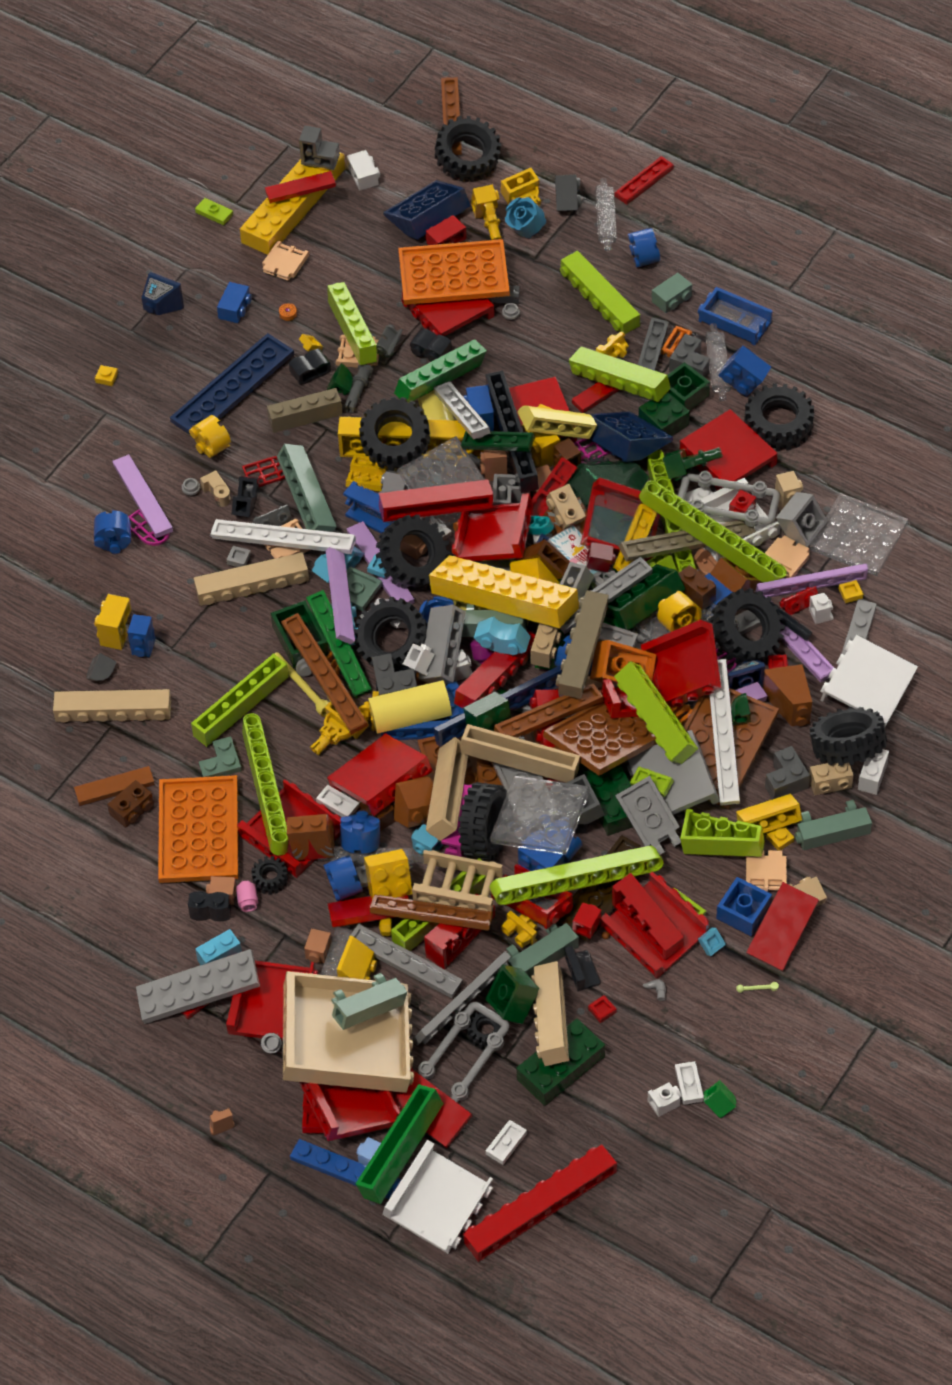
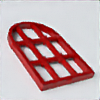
(258, 469)

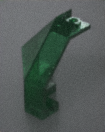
(616, 471)

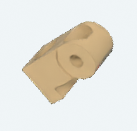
(218, 488)

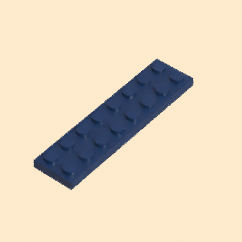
(234, 383)

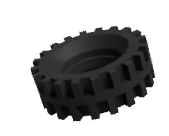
(470, 131)
(786, 434)
(392, 557)
(378, 617)
(731, 640)
(848, 736)
(478, 820)

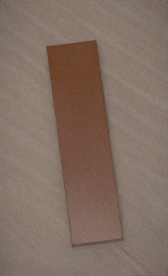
(112, 785)

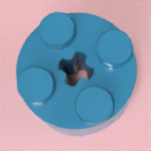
(525, 217)

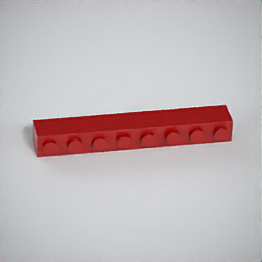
(539, 1202)

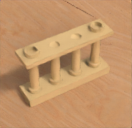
(444, 895)

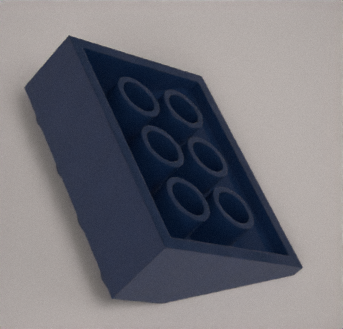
(428, 208)
(627, 435)

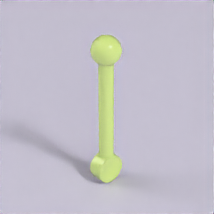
(774, 986)

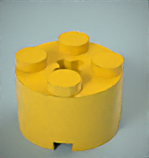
(210, 436)
(678, 611)

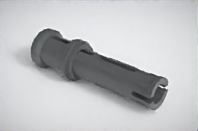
(359, 382)

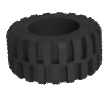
(394, 411)

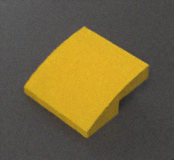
(365, 473)

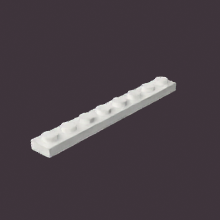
(282, 536)
(724, 740)

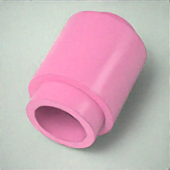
(247, 896)

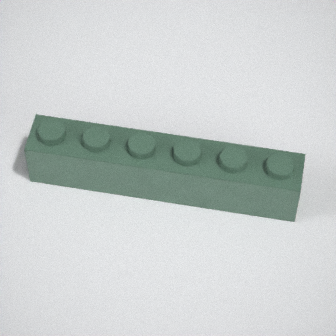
(305, 488)

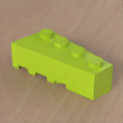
(717, 836)

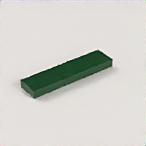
(499, 441)

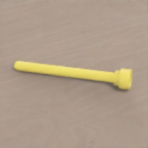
(320, 703)

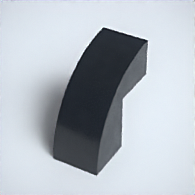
(245, 501)

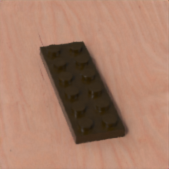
(599, 894)

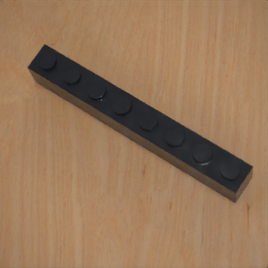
(509, 422)

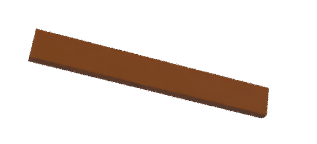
(324, 673)

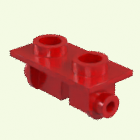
(799, 601)

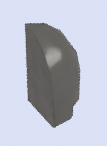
(100, 668)

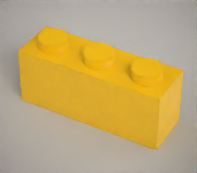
(772, 813)

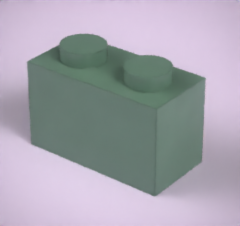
(671, 293)

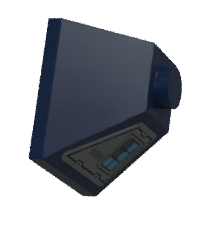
(161, 295)
(746, 674)

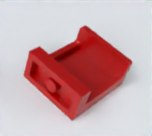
(616, 701)

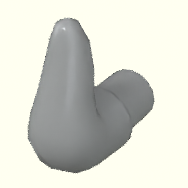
(660, 988)

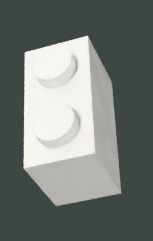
(363, 170)
(873, 772)

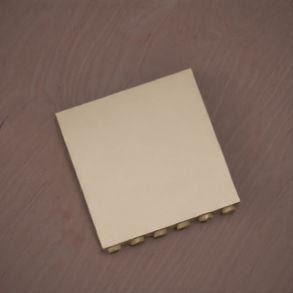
(321, 1052)

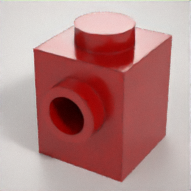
(742, 502)
(586, 920)

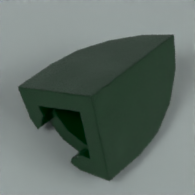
(341, 380)
(740, 710)

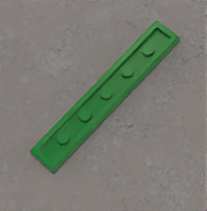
(341, 650)

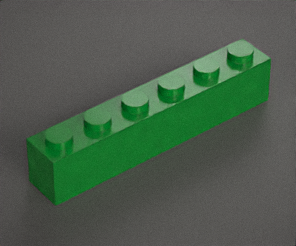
(440, 371)
(399, 1144)

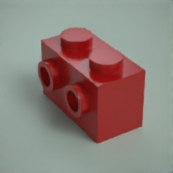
(446, 232)

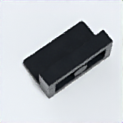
(581, 969)

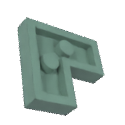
(224, 763)

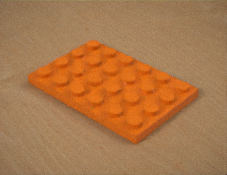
(453, 272)
(198, 828)

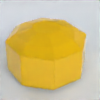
(385, 926)

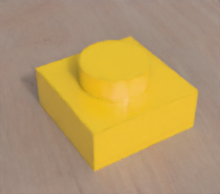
(310, 342)
(106, 375)
(850, 591)
(780, 838)

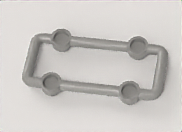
(751, 517)
(463, 1021)

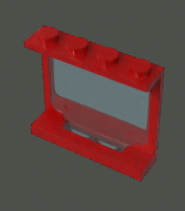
(611, 514)

